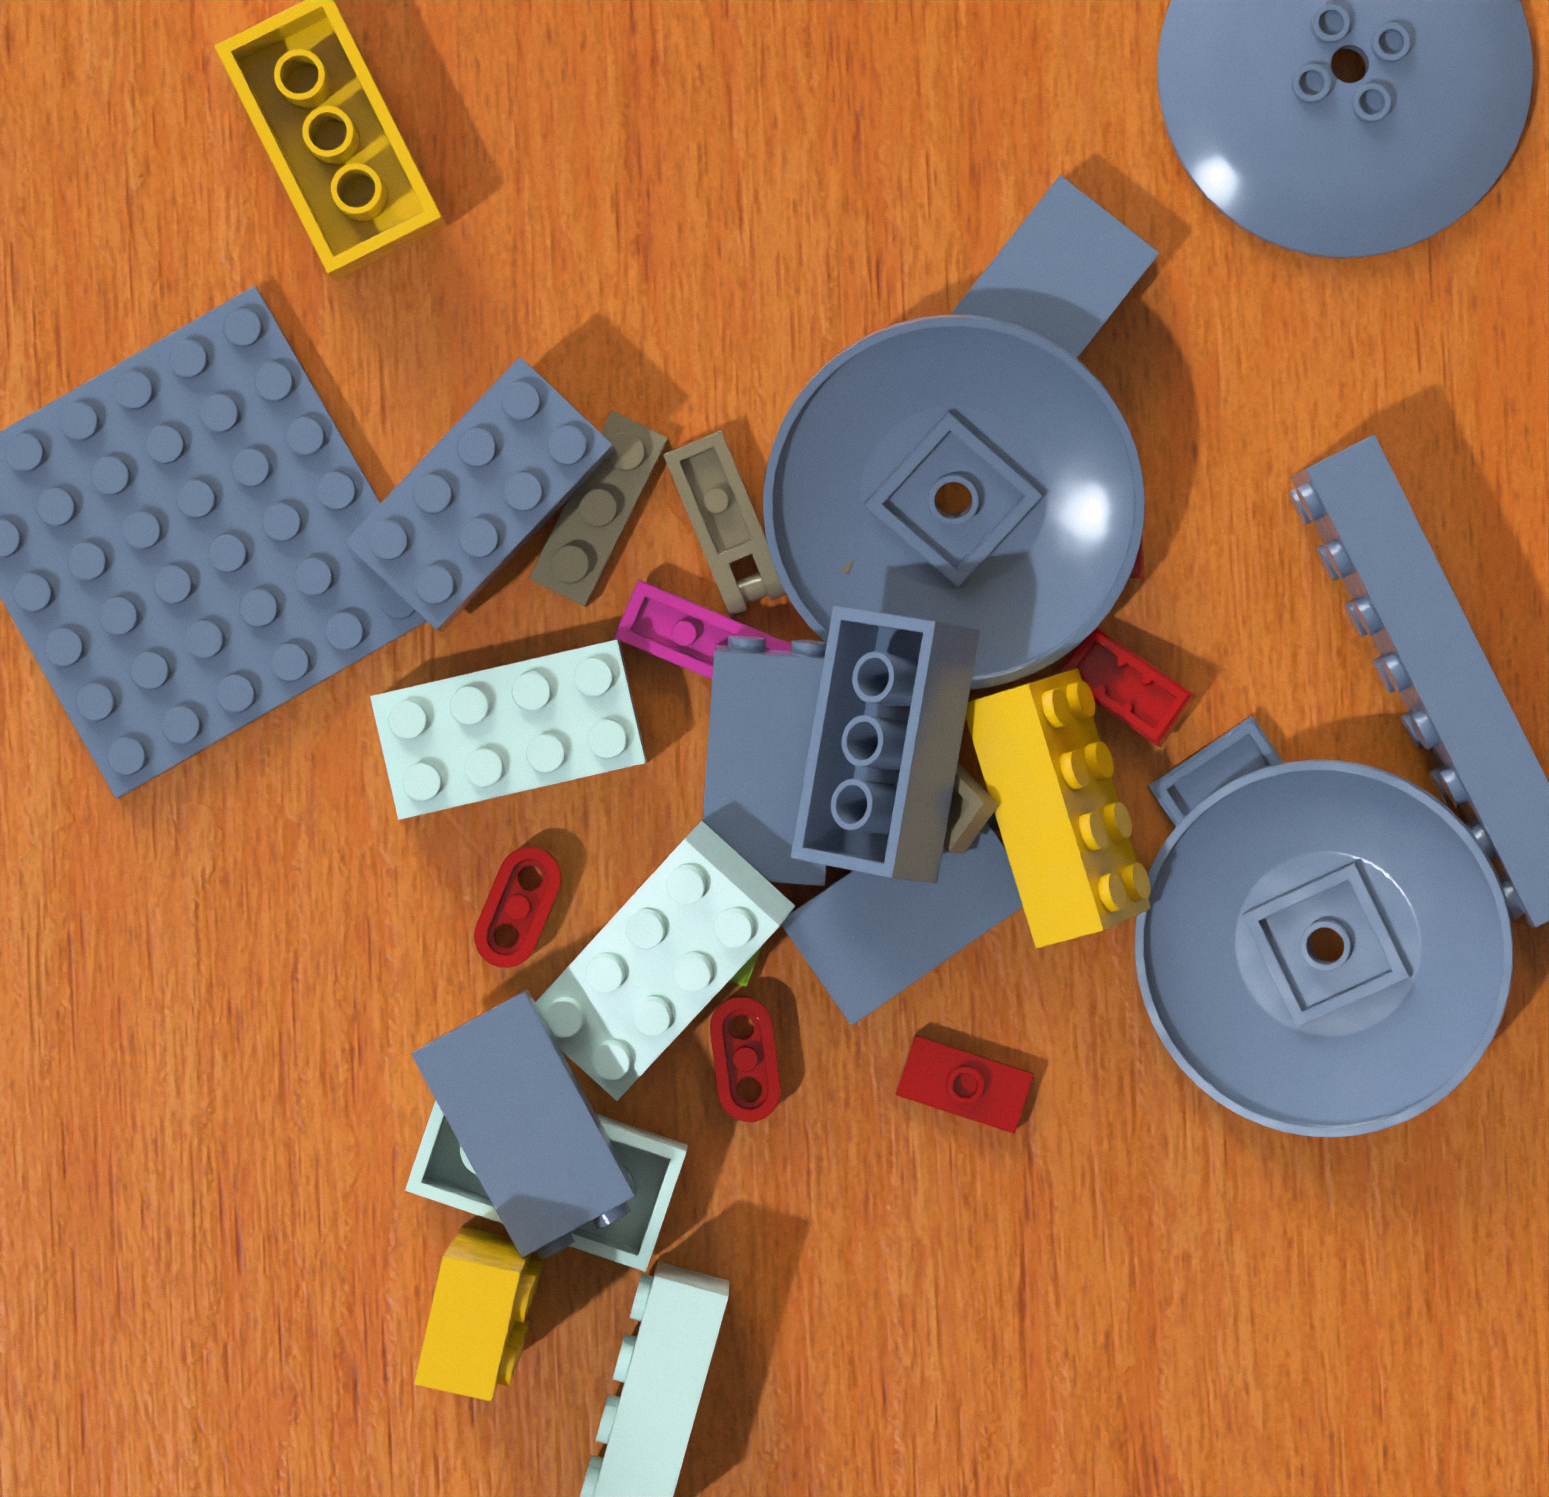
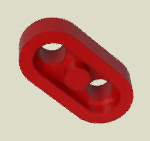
(517, 906)
(745, 1058)

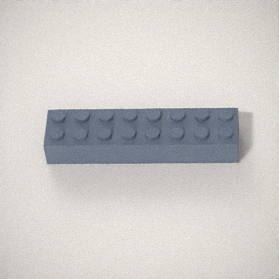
(1432, 664)

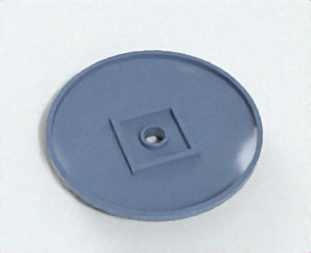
(1337, 161)
(973, 406)
(1307, 1037)

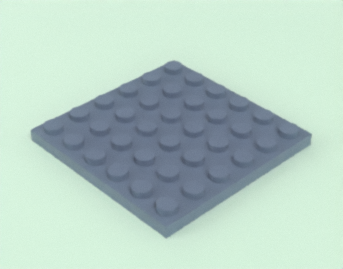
(188, 543)

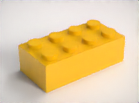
(330, 136)
(1058, 808)
(478, 1315)

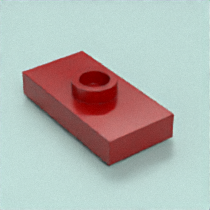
(1129, 686)
(964, 1083)

